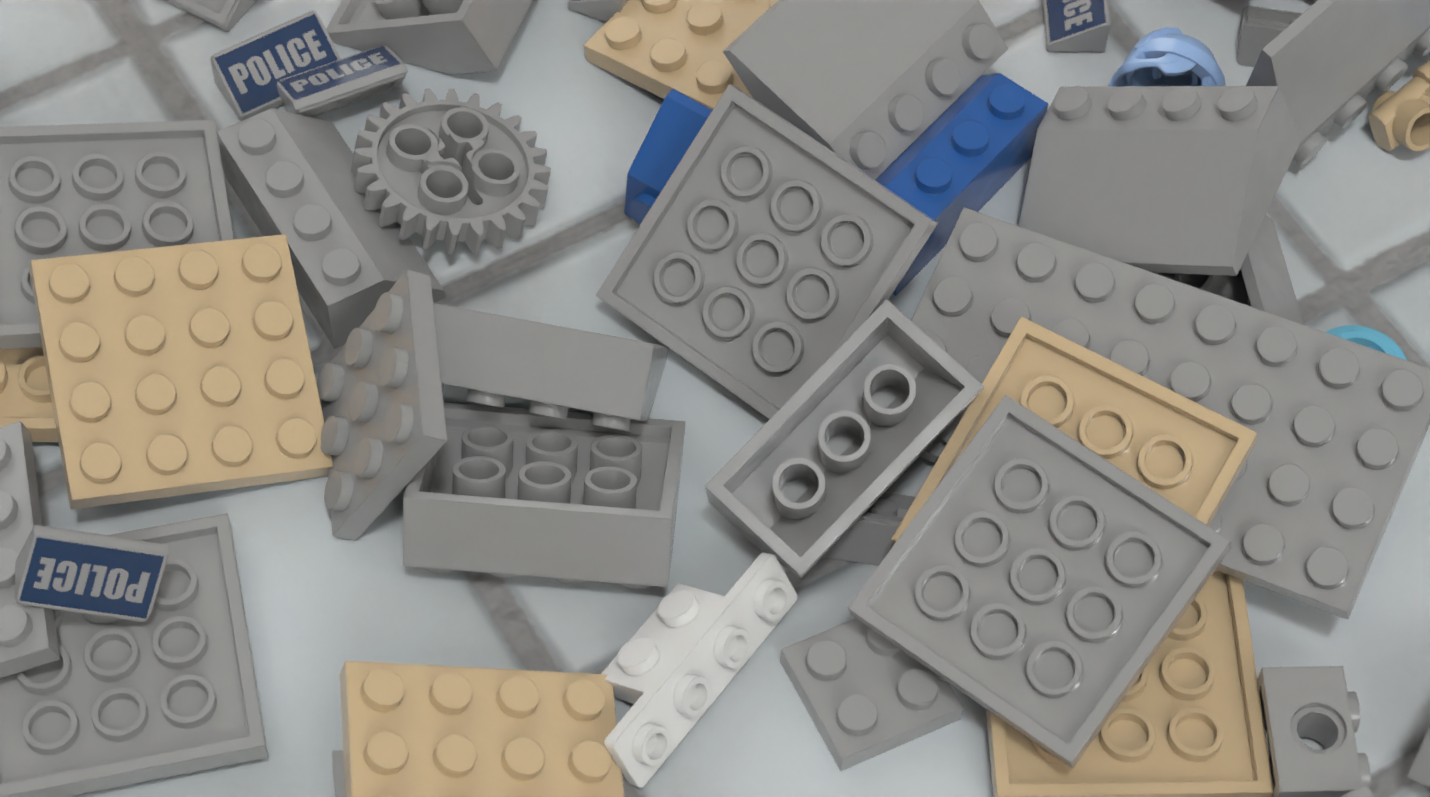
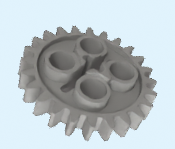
(450, 171)

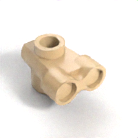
(1404, 114)

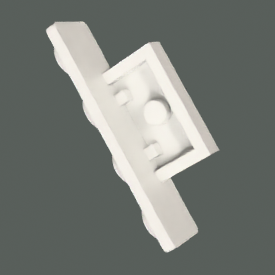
(687, 659)

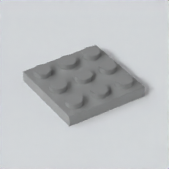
(382, 406)

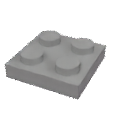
(866, 692)

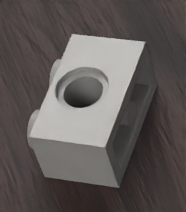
(1315, 706)

